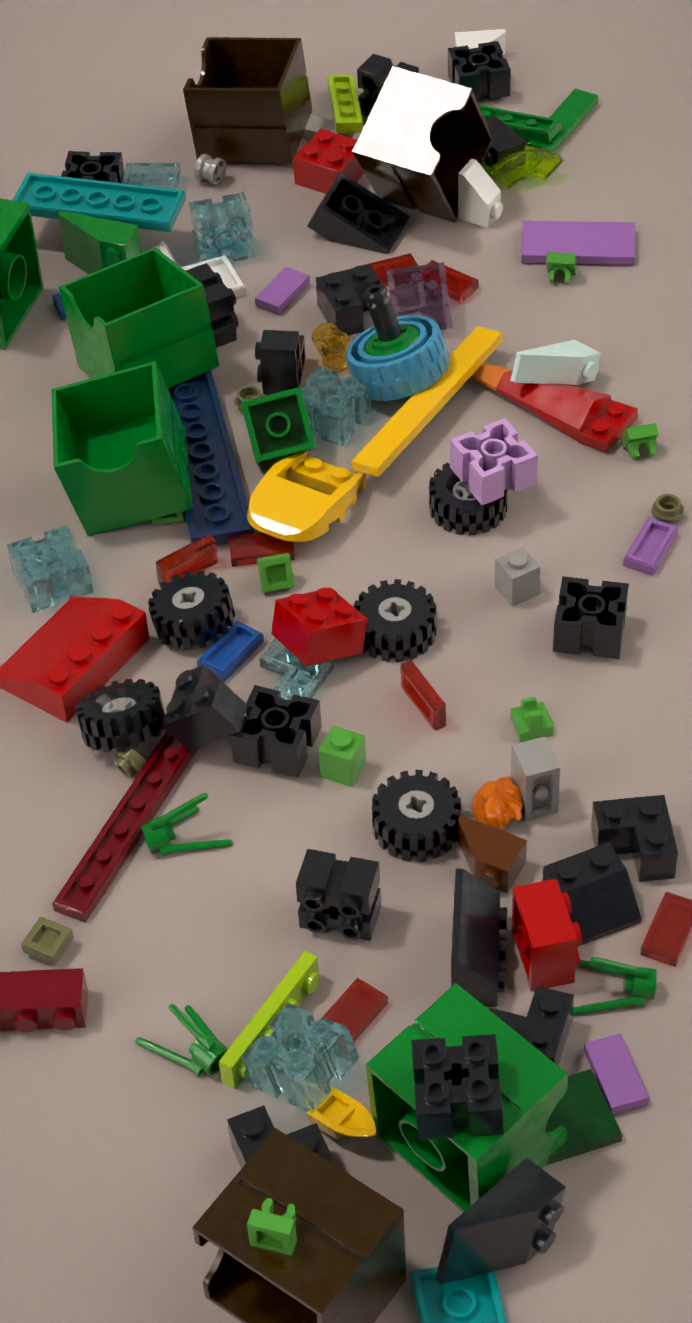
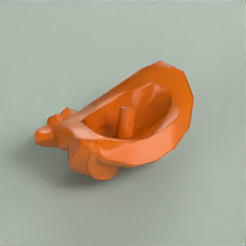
(497, 803)

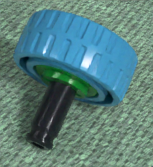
(396, 353)

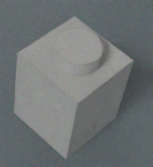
(517, 576)

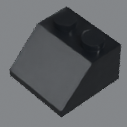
(597, 891)

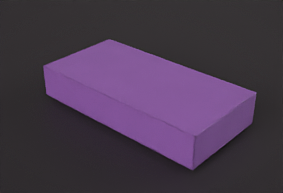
(282, 290)
(650, 546)
(616, 1073)

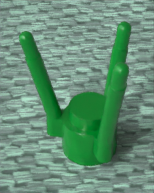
(160, 832)
(637, 981)
(205, 1049)

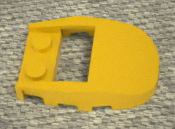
(297, 511)

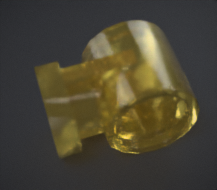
(331, 345)

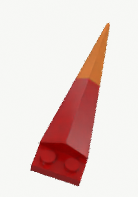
(578, 412)

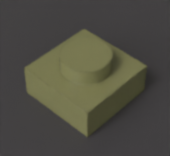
(47, 940)

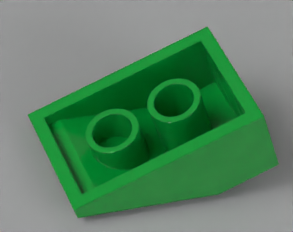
(97, 242)

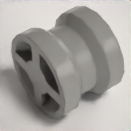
(210, 169)

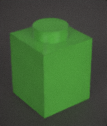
(342, 756)

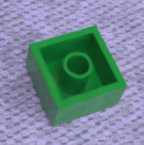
(278, 425)

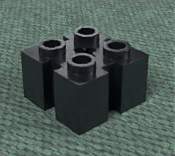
(480, 69)
(372, 77)
(105, 167)
(220, 304)
(590, 617)
(277, 731)
(338, 895)
(457, 1087)

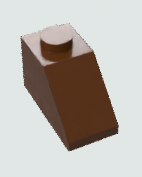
(491, 853)

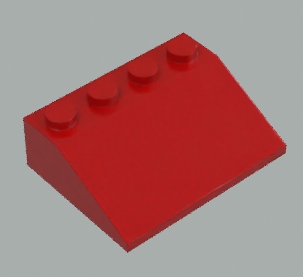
(74, 653)

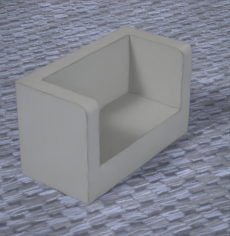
(537, 776)

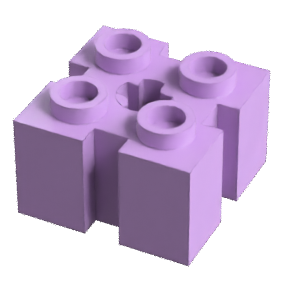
(493, 461)

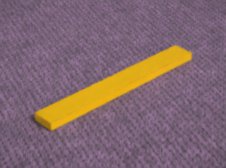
(426, 404)

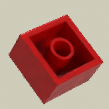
(323, 159)
(319, 626)
(545, 934)

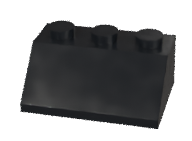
(476, 938)

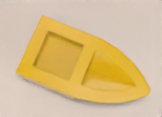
(343, 1116)

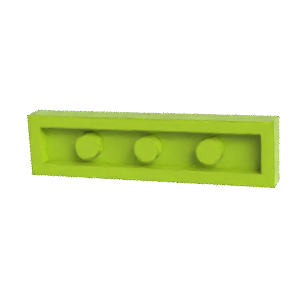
(345, 104)
(297, 983)

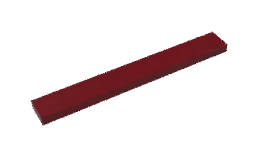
(123, 829)

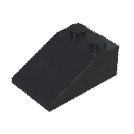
(357, 217)
(503, 1225)

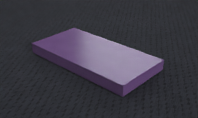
(591, 241)

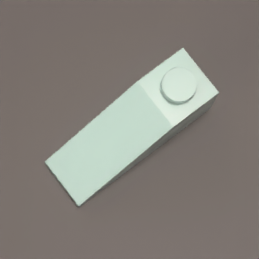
(557, 364)

